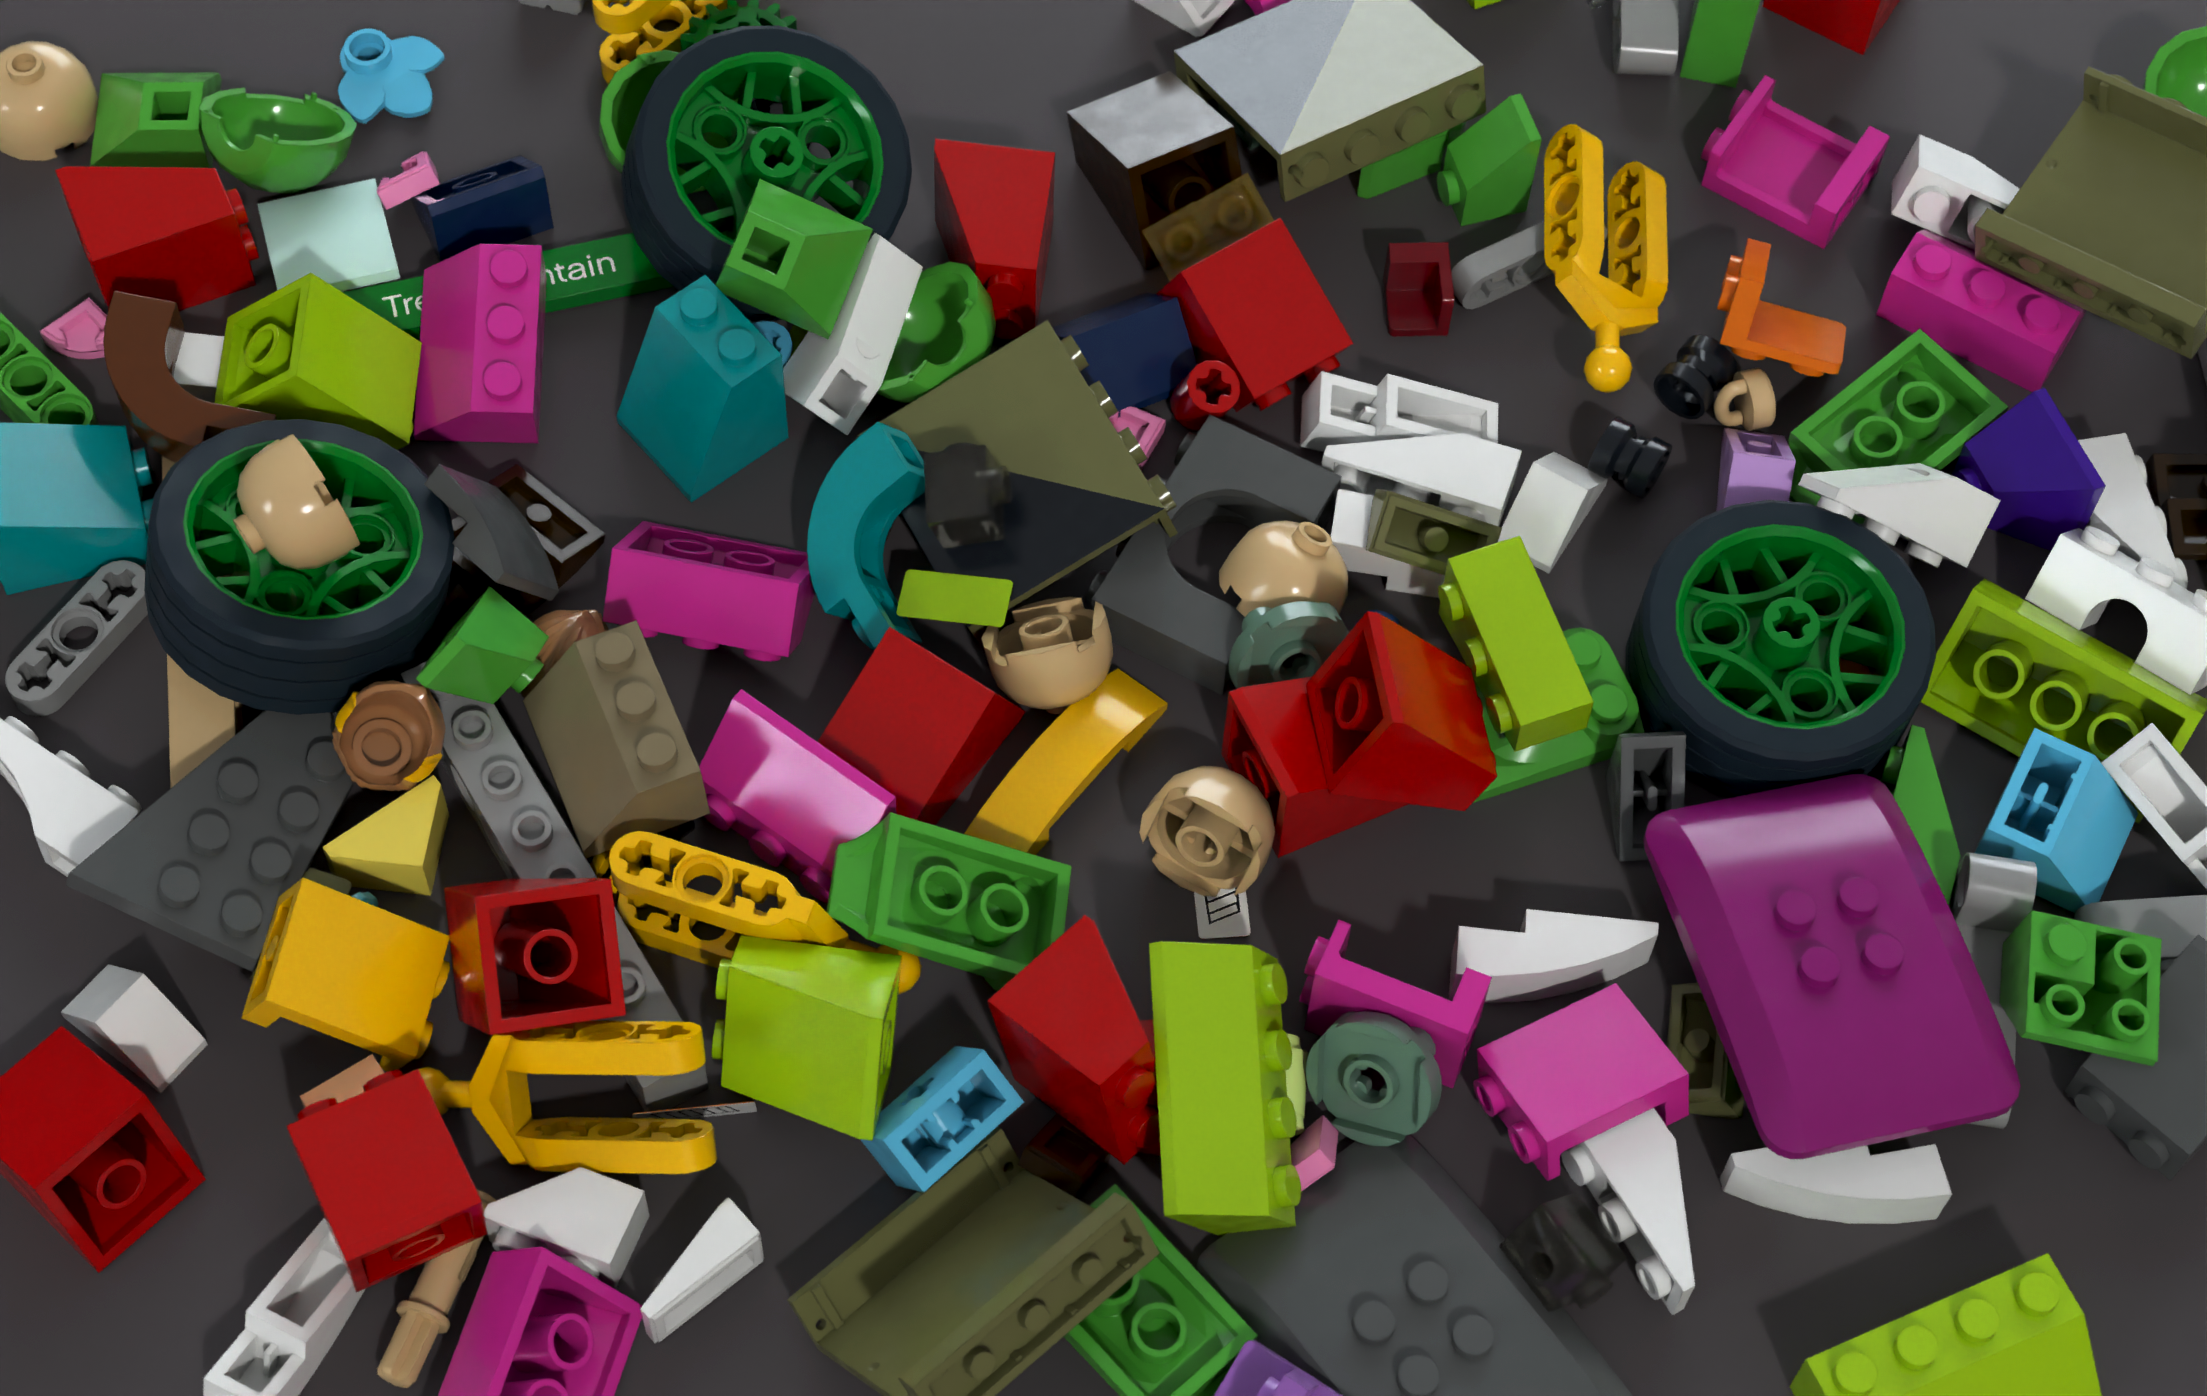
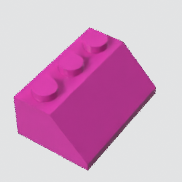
(1978, 310)
(482, 346)
(710, 590)
(787, 792)
(542, 1331)

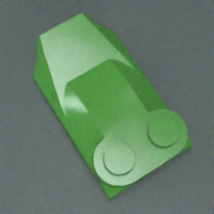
(1898, 412)
(1613, 713)
(949, 897)
(1161, 1328)

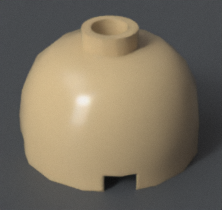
(44, 101)
(291, 509)
(1285, 565)
(1050, 653)
(1209, 830)

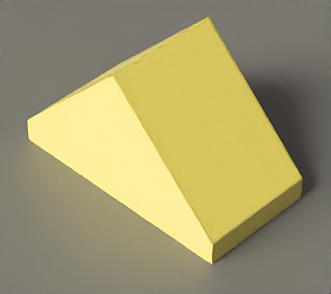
(396, 845)

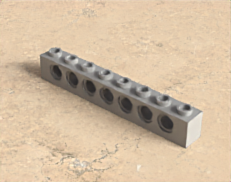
(537, 844)

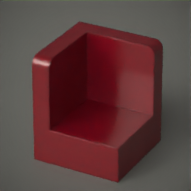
(1418, 289)

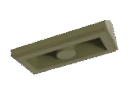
(1423, 532)
(1700, 1051)

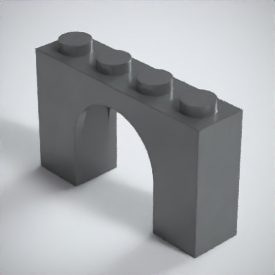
(1217, 478)

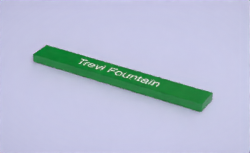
(574, 275)

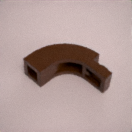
(141, 358)

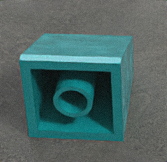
(704, 390)
(69, 502)

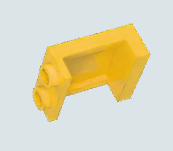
(349, 972)

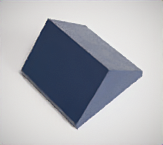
(485, 207)
(1134, 348)

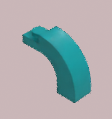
(850, 526)

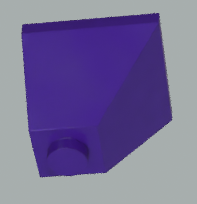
(2035, 471)

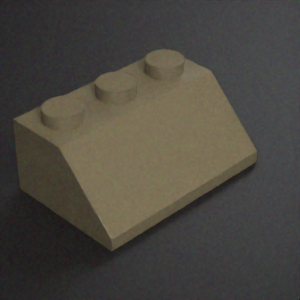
(615, 741)

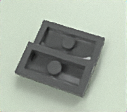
(495, 533)

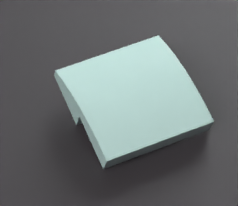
(332, 234)

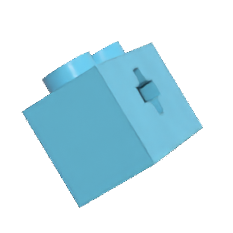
(941, 1118)

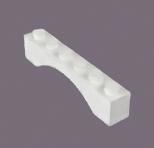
(66, 807)

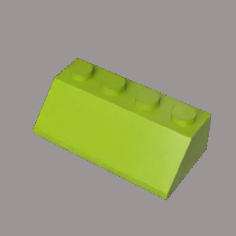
(2025, 669)
(1223, 1087)
(1992, 1339)

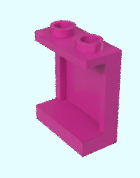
(1789, 166)
(1343, 987)
(1578, 1077)

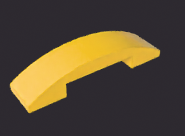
(1066, 762)

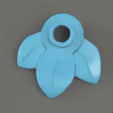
(391, 76)

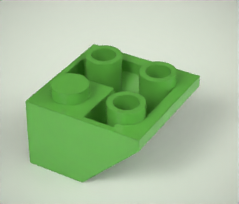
(152, 120)
(793, 259)
(2083, 986)

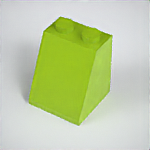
(321, 360)
(809, 1029)

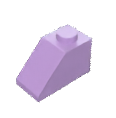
(1754, 468)

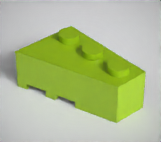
(1513, 644)

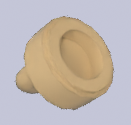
(1752, 399)

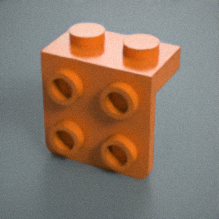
(1769, 330)

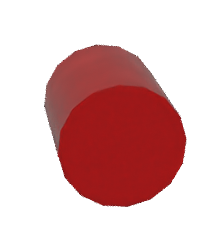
(1205, 391)

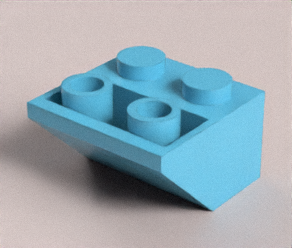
(2064, 818)

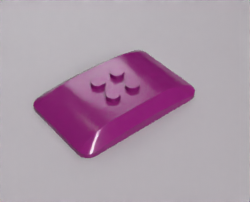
(1831, 966)

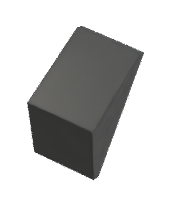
(1641, 782)

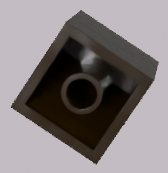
(1152, 154)

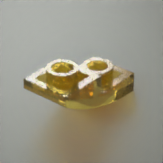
(1207, 225)

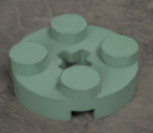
(1279, 632)
(1393, 1049)

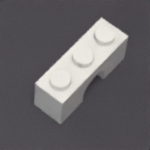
(2089, 572)

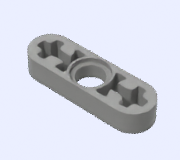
(1501, 268)
(81, 663)

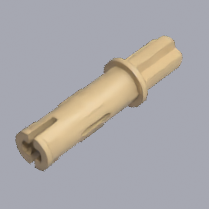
(427, 1311)

